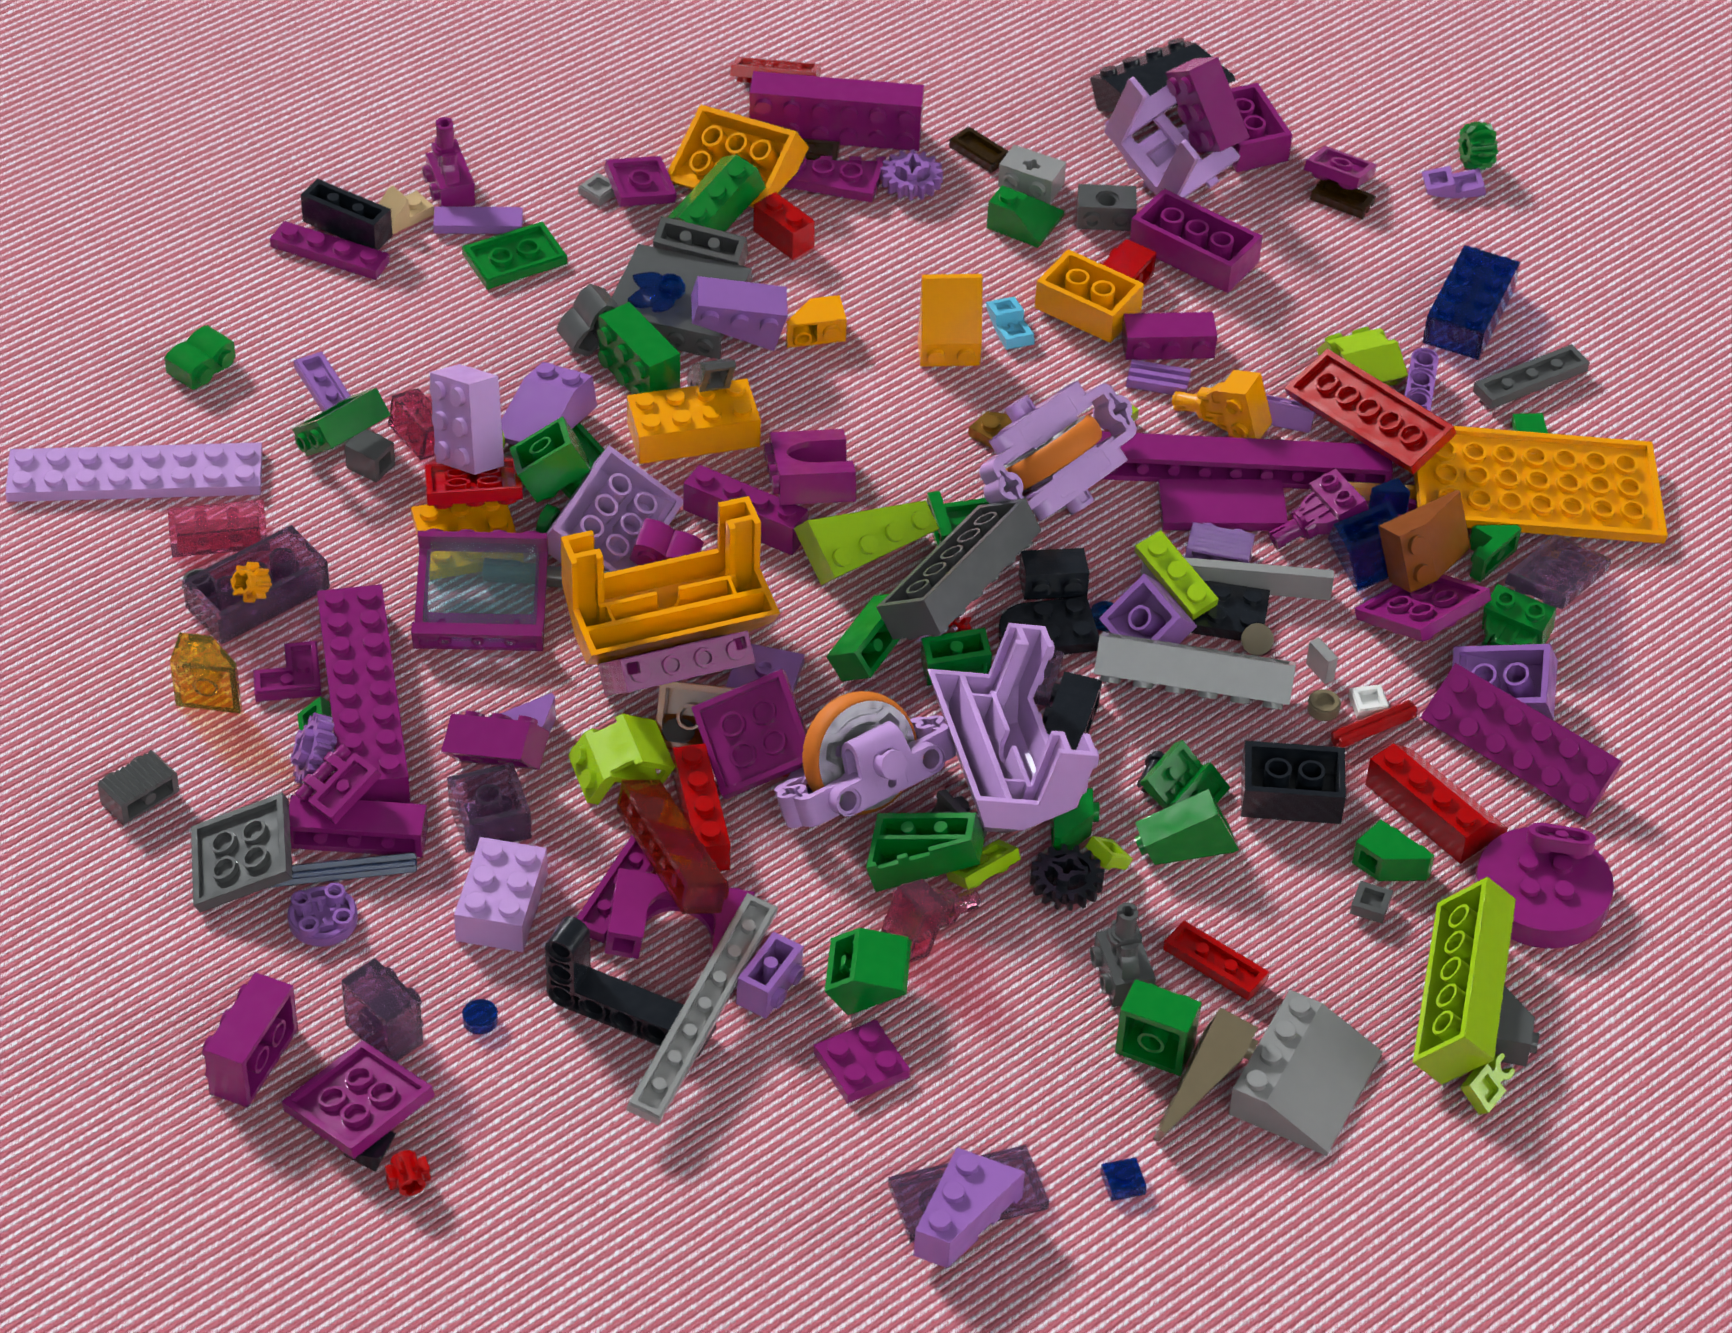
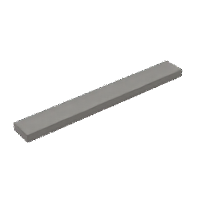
(702, 1009)

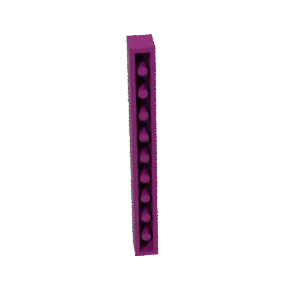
(1212, 457)

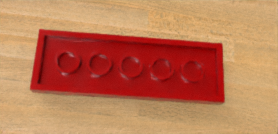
(1370, 411)

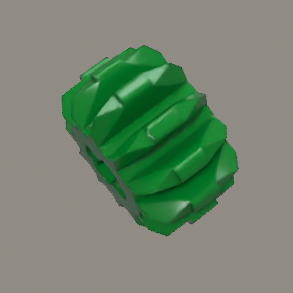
(1478, 145)

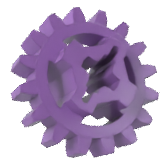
(911, 174)
(312, 745)

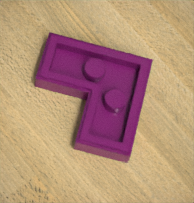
(296, 680)

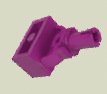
(447, 169)
(1329, 503)

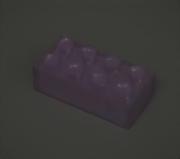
(295, 576)

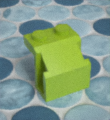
(1369, 352)
(620, 752)

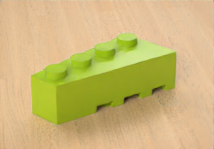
(857, 538)

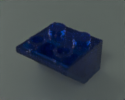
(1360, 545)

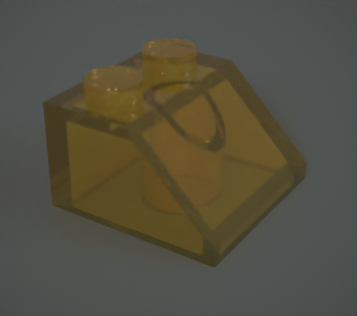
(204, 675)

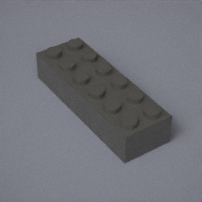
(959, 569)

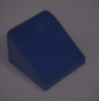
(1394, 491)

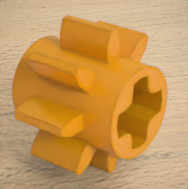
(251, 582)

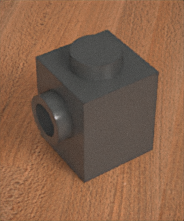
(370, 455)

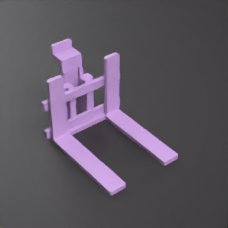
(1166, 155)

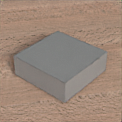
(596, 189)
(1321, 660)

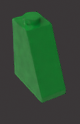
(1186, 831)

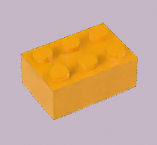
(1088, 295)

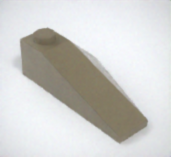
(1217, 1053)

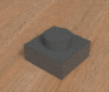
(1371, 902)

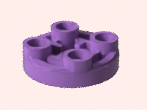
(322, 915)

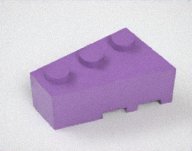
(740, 309)
(964, 1205)

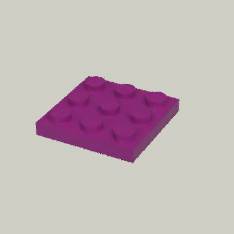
(1424, 610)
(752, 733)
(358, 1099)

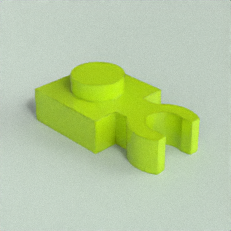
(1484, 1084)

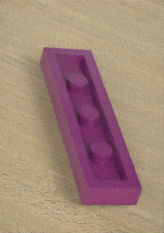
(329, 250)
(598, 907)

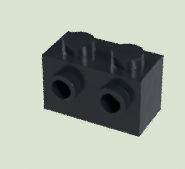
(1053, 573)

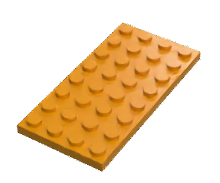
(1550, 483)

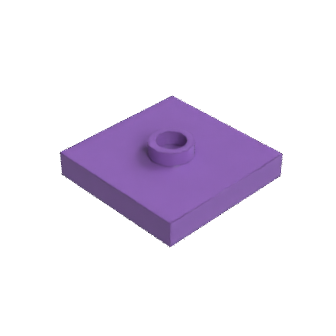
(766, 662)

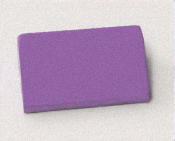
(1290, 414)

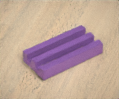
(1157, 377)

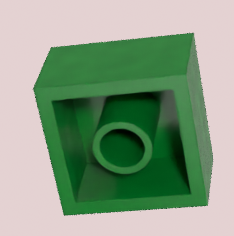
(550, 460)
(1158, 1027)

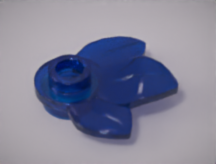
(657, 291)

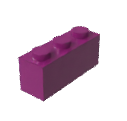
(1169, 336)
(495, 740)

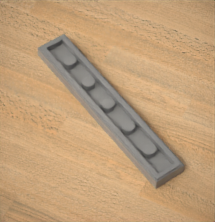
(1278, 579)

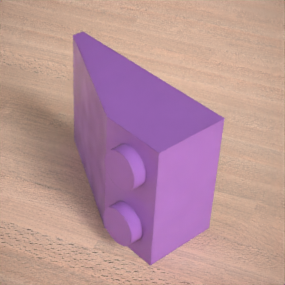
(545, 397)
(1519, 670)

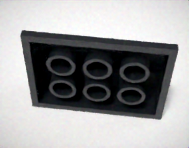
(1147, 70)

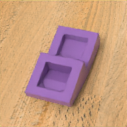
(1444, 184)

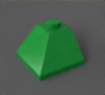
(1022, 216)

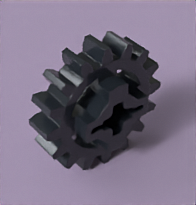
(1067, 877)

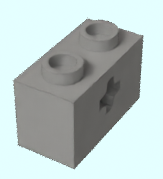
(1032, 173)

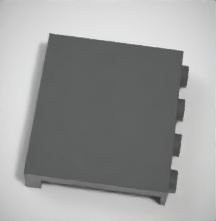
(677, 321)

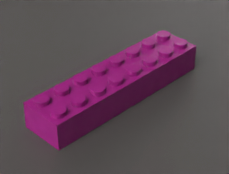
(364, 685)

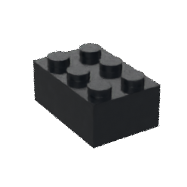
(1293, 782)

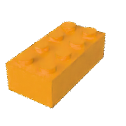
(693, 422)

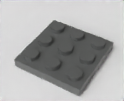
(241, 852)

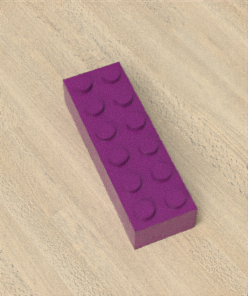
(840, 109)

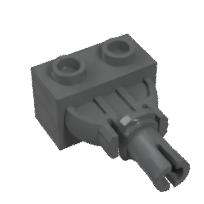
(1121, 955)

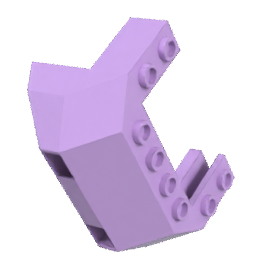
(1000, 739)

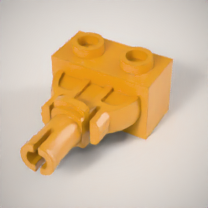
(1232, 405)

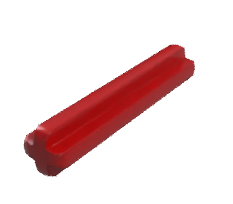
(1374, 724)

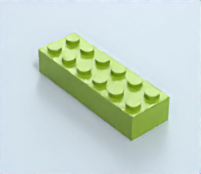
(1464, 981)

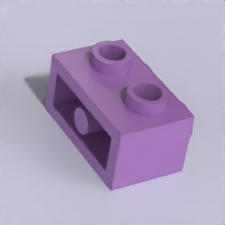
(770, 975)

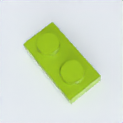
(994, 859)

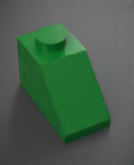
(1075, 825)

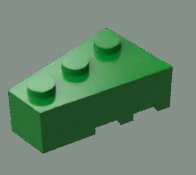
(922, 846)

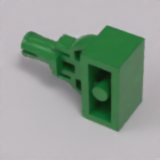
(1516, 619)
(957, 652)

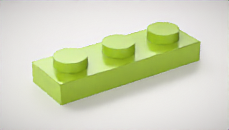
(1176, 575)

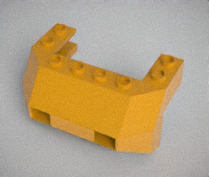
(671, 598)

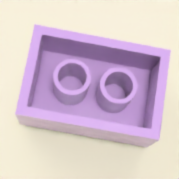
(466, 419)
(501, 894)

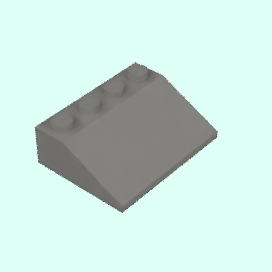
(1304, 1074)

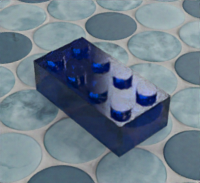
(1471, 302)

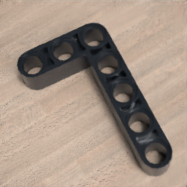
(601, 996)

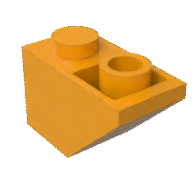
(817, 322)

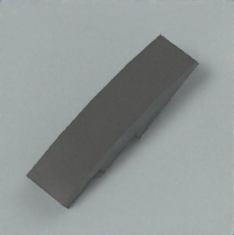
(712, 375)

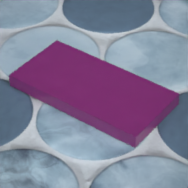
(1222, 502)

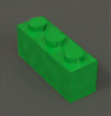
(862, 645)

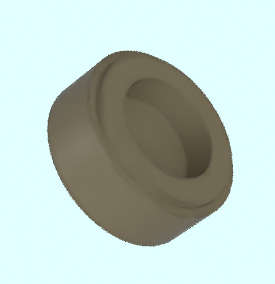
(1257, 639)
(1324, 705)

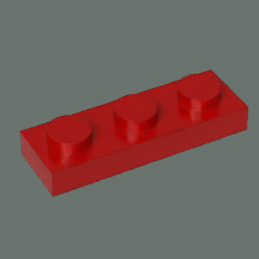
(1216, 960)

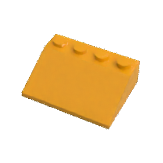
(719, 134)

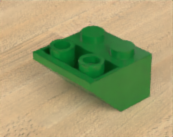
(867, 969)

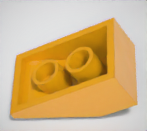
(950, 320)

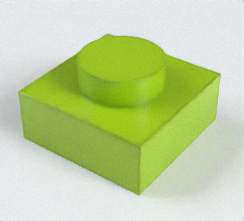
(1109, 853)

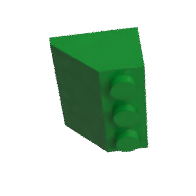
(721, 194)

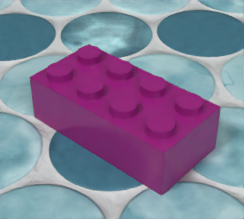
(1196, 240)

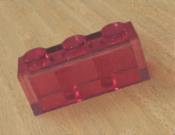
(216, 527)

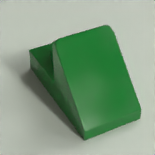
(1491, 547)

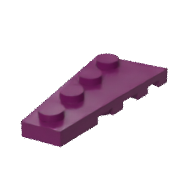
(839, 178)

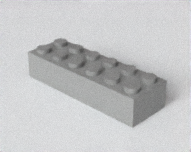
(1194, 668)

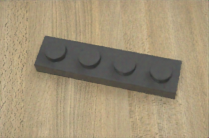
(1531, 376)

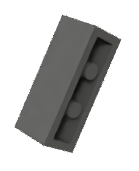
(700, 241)

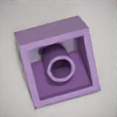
(1148, 613)

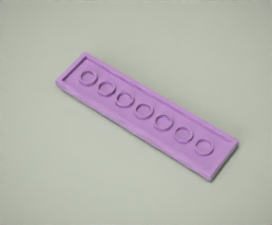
(134, 472)

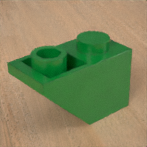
(1391, 855)

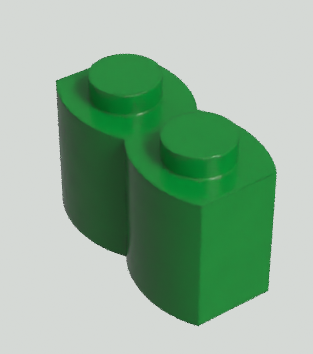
(200, 357)

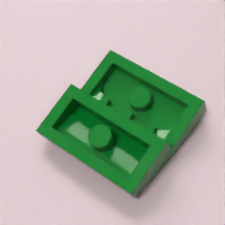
(1182, 776)

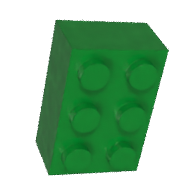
(637, 351)

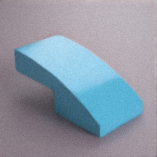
(1009, 323)

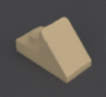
(406, 209)

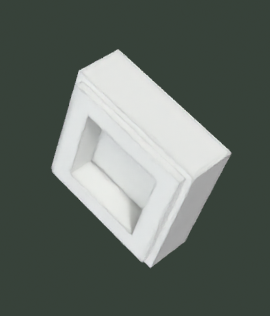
(1367, 700)

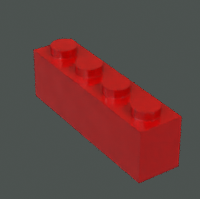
(701, 801)

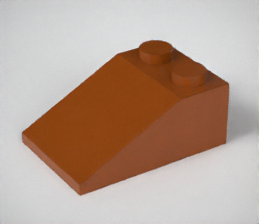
(1425, 542)

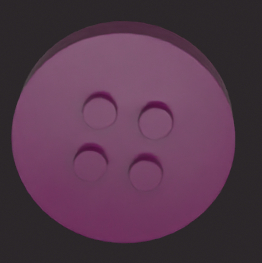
(1555, 895)

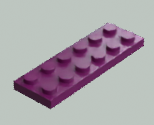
(1521, 740)

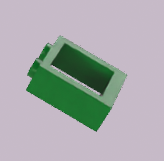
(340, 422)

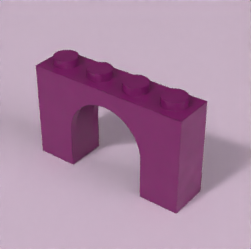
(810, 467)
(642, 896)

